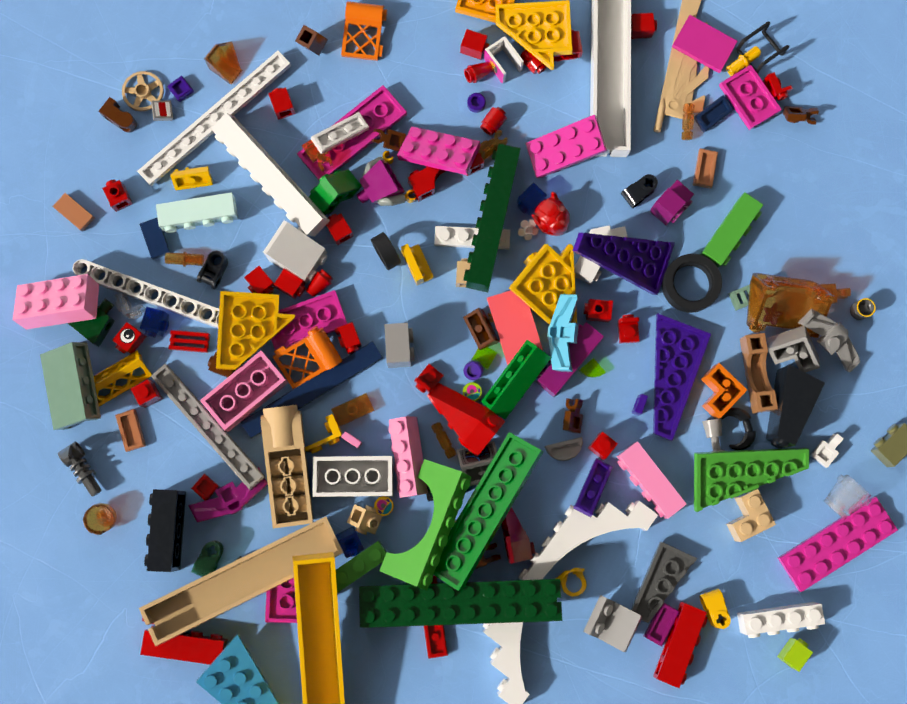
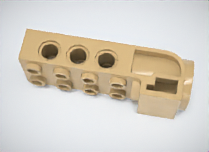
(286, 466)

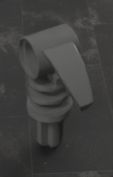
(73, 456)

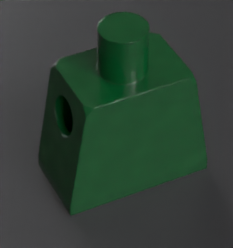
(96, 329)

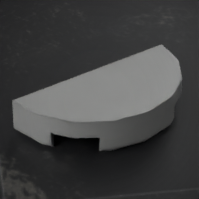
(565, 450)

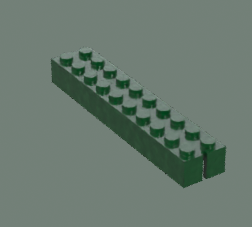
(476, 604)

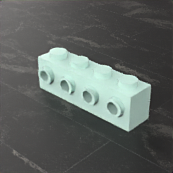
(197, 212)

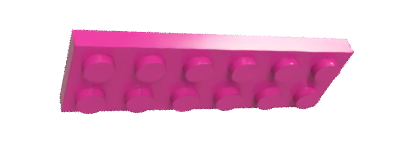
(379, 111)
(837, 544)

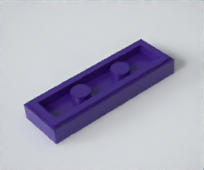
(593, 487)

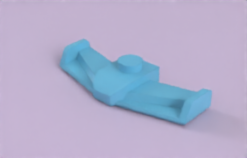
(563, 332)

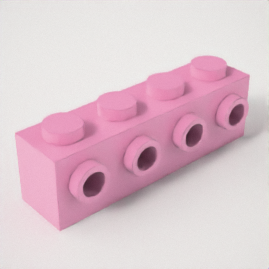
(407, 456)
(651, 480)

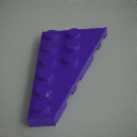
(633, 259)
(677, 361)

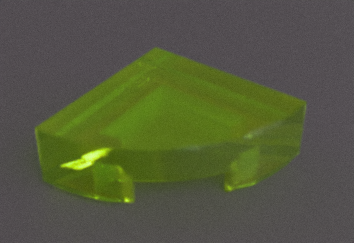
(592, 369)

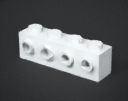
(781, 618)

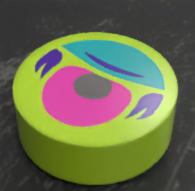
(472, 391)

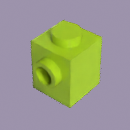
(795, 653)

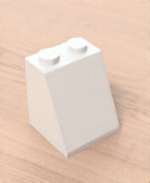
(295, 252)

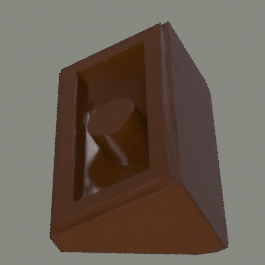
(481, 329)

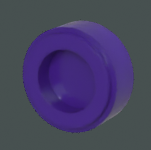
(476, 102)
(473, 370)

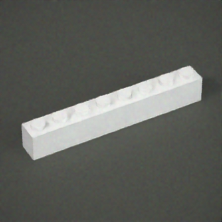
(270, 175)

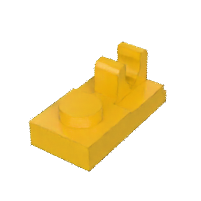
(191, 178)

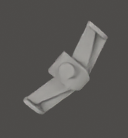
(833, 338)

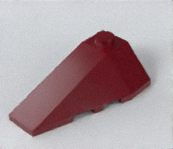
(516, 540)

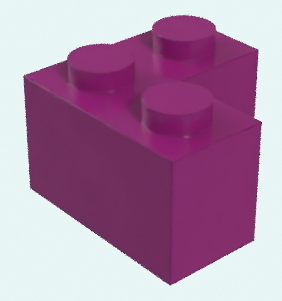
(672, 203)

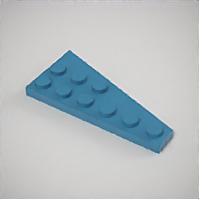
(236, 678)

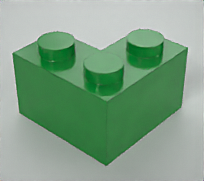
(333, 190)

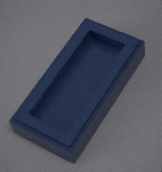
(713, 113)
(154, 238)

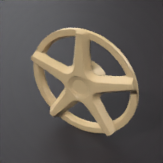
(142, 91)

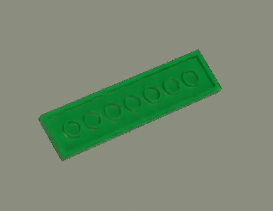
(486, 510)

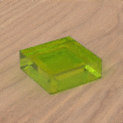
(485, 357)

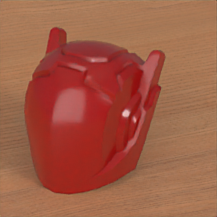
(552, 216)

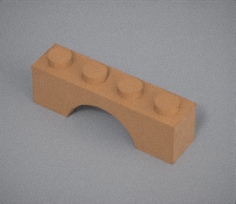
(754, 357)

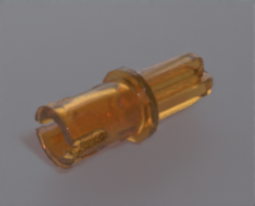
(184, 259)

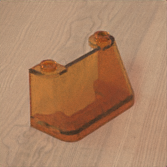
(784, 302)

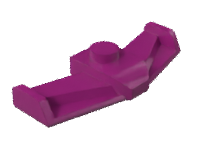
(229, 501)

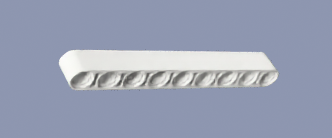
(146, 292)

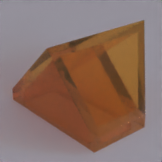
(223, 61)

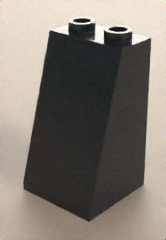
(795, 398)

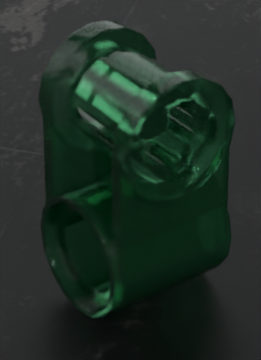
(206, 561)

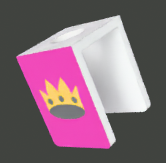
(505, 45)

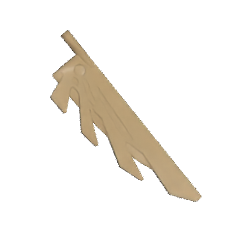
(681, 75)

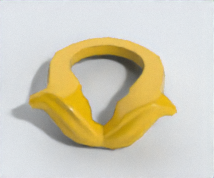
(563, 578)

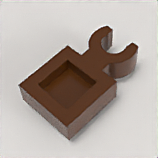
(392, 139)

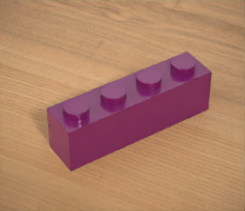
(587, 340)

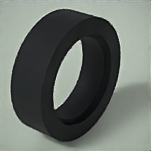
(712, 273)

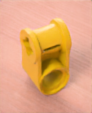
(714, 605)

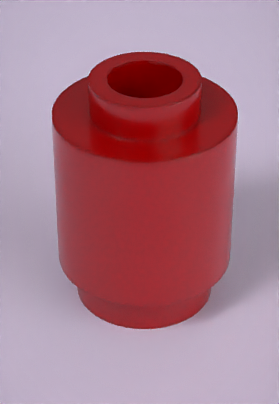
(532, 62)
(493, 120)

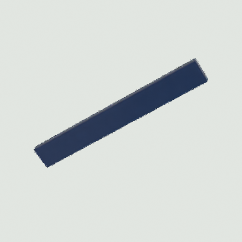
(318, 385)

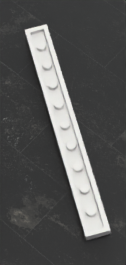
(201, 128)

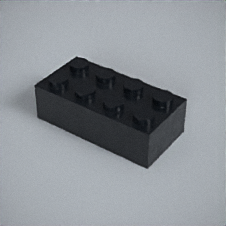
(166, 530)

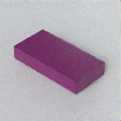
(661, 624)

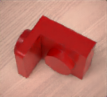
(774, 86)
(628, 329)
(428, 379)

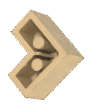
(755, 517)

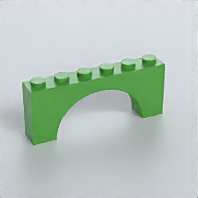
(420, 562)

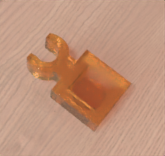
(314, 154)

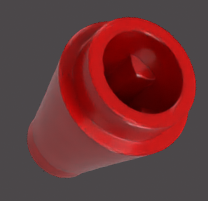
(475, 72)
(319, 282)

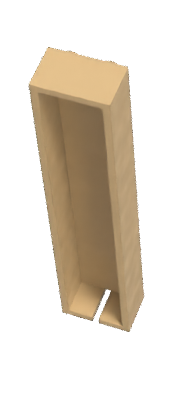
(235, 582)

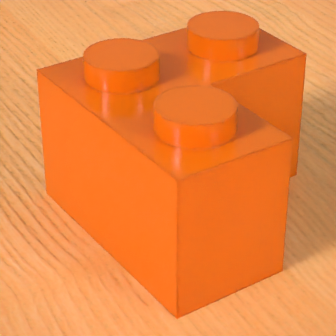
(726, 391)

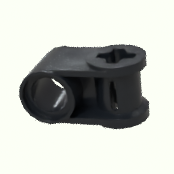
(638, 191)
(213, 271)

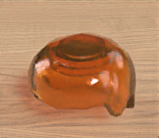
(99, 518)

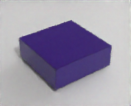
(180, 88)
(639, 404)

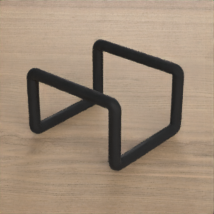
(779, 51)

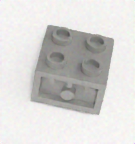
(613, 623)

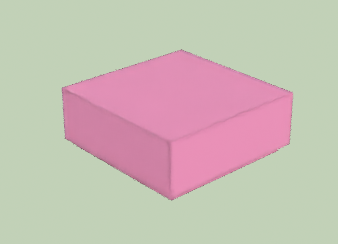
(351, 439)

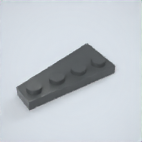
(660, 580)

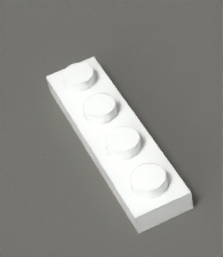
(463, 237)

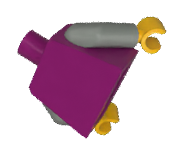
(382, 184)

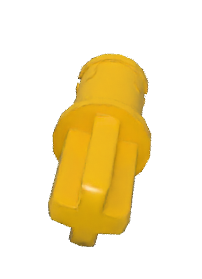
(743, 61)

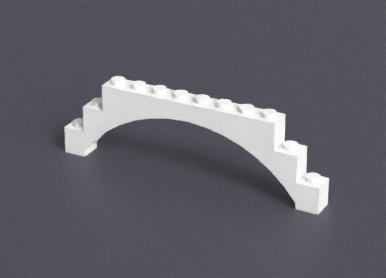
(568, 535)

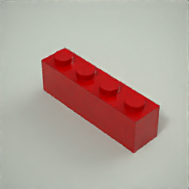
(680, 645)
(186, 647)

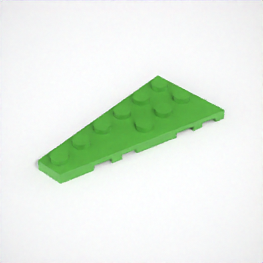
(737, 472)

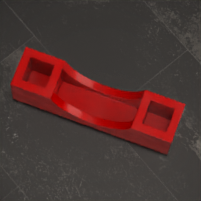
(424, 181)

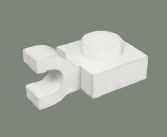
(826, 452)

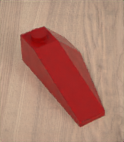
(469, 419)

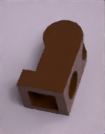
(122, 120)

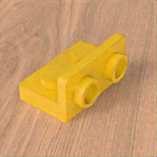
(417, 263)

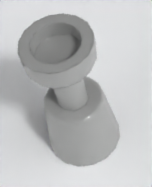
(713, 430)

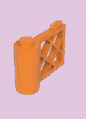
(363, 15)
(320, 348)

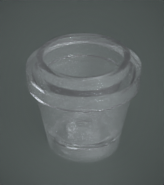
(847, 496)

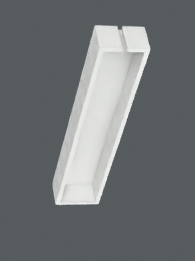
(611, 73)

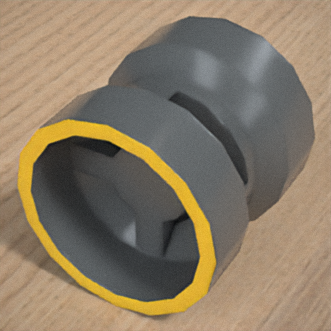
(866, 307)

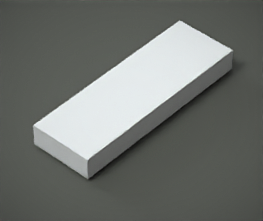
(340, 133)

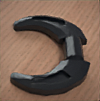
(750, 435)

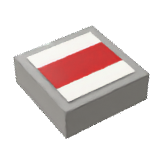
(162, 110)

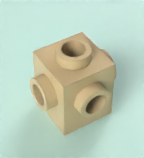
(368, 521)

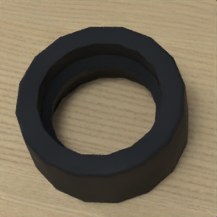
(385, 251)

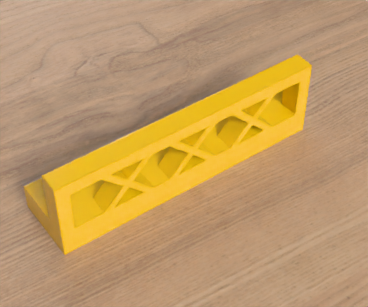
(120, 370)

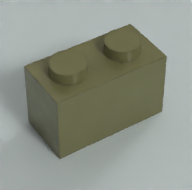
(893, 446)

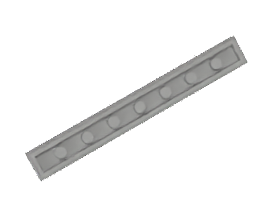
(208, 426)

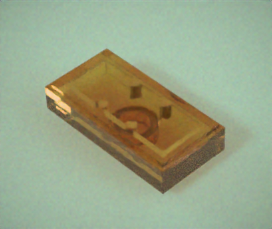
(352, 410)

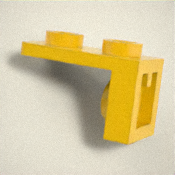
(331, 426)

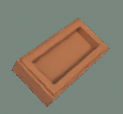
(705, 168)
(73, 212)
(130, 430)

